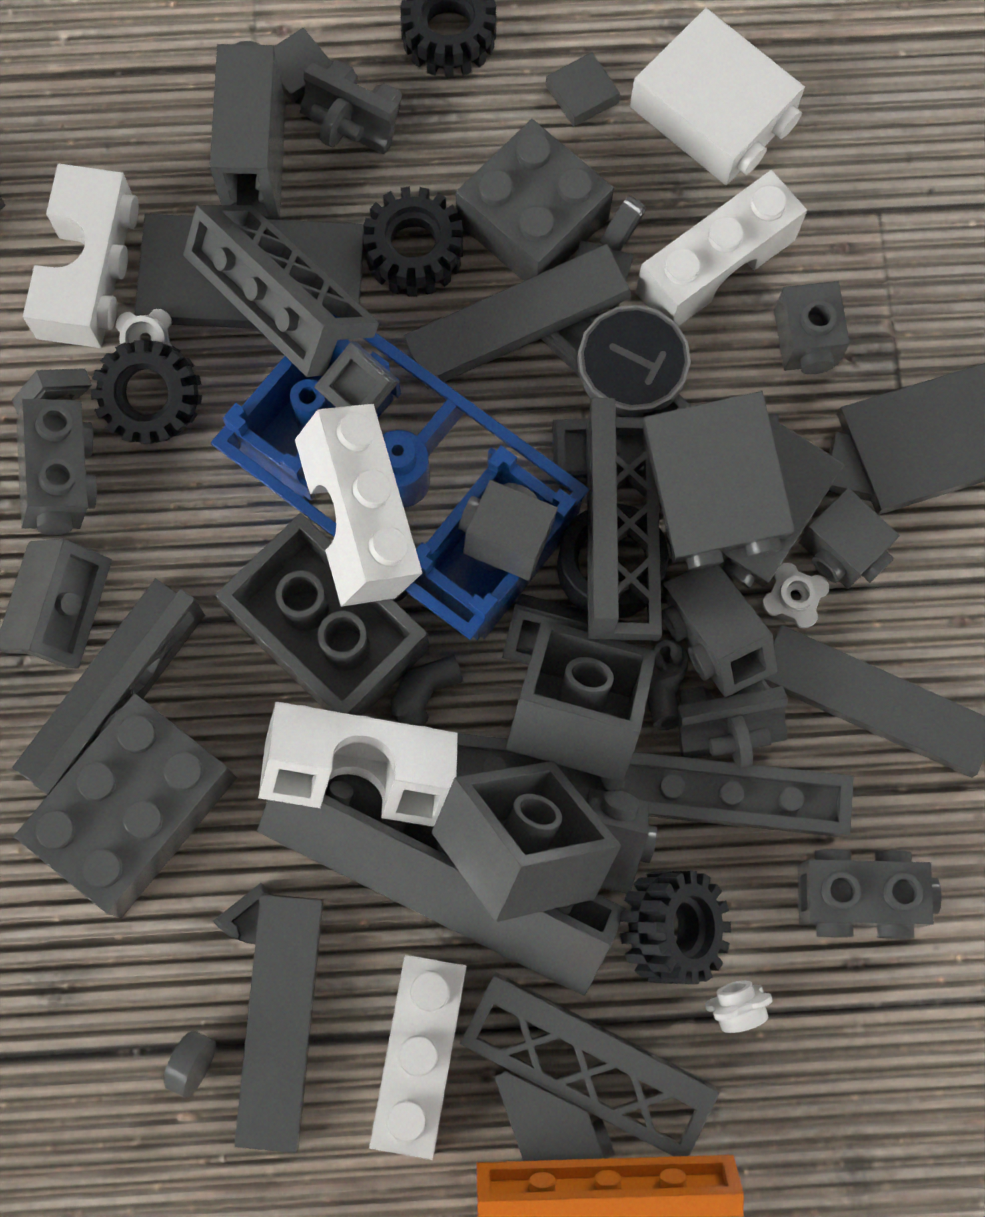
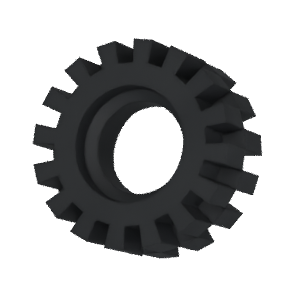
(448, 50)
(413, 212)
(113, 399)
(652, 927)

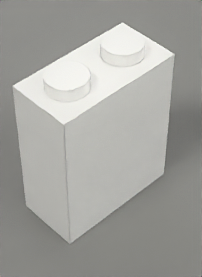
(717, 97)

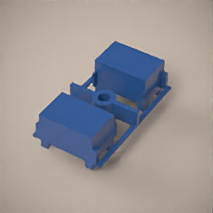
(452, 584)

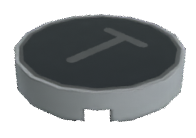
(635, 359)

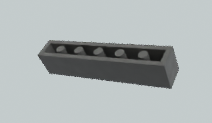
(415, 871)

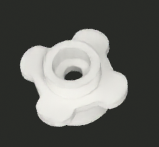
(155, 324)
(801, 611)
(739, 1006)

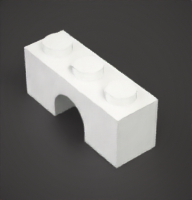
(741, 231)
(77, 300)
(372, 542)
(404, 761)
(418, 1057)

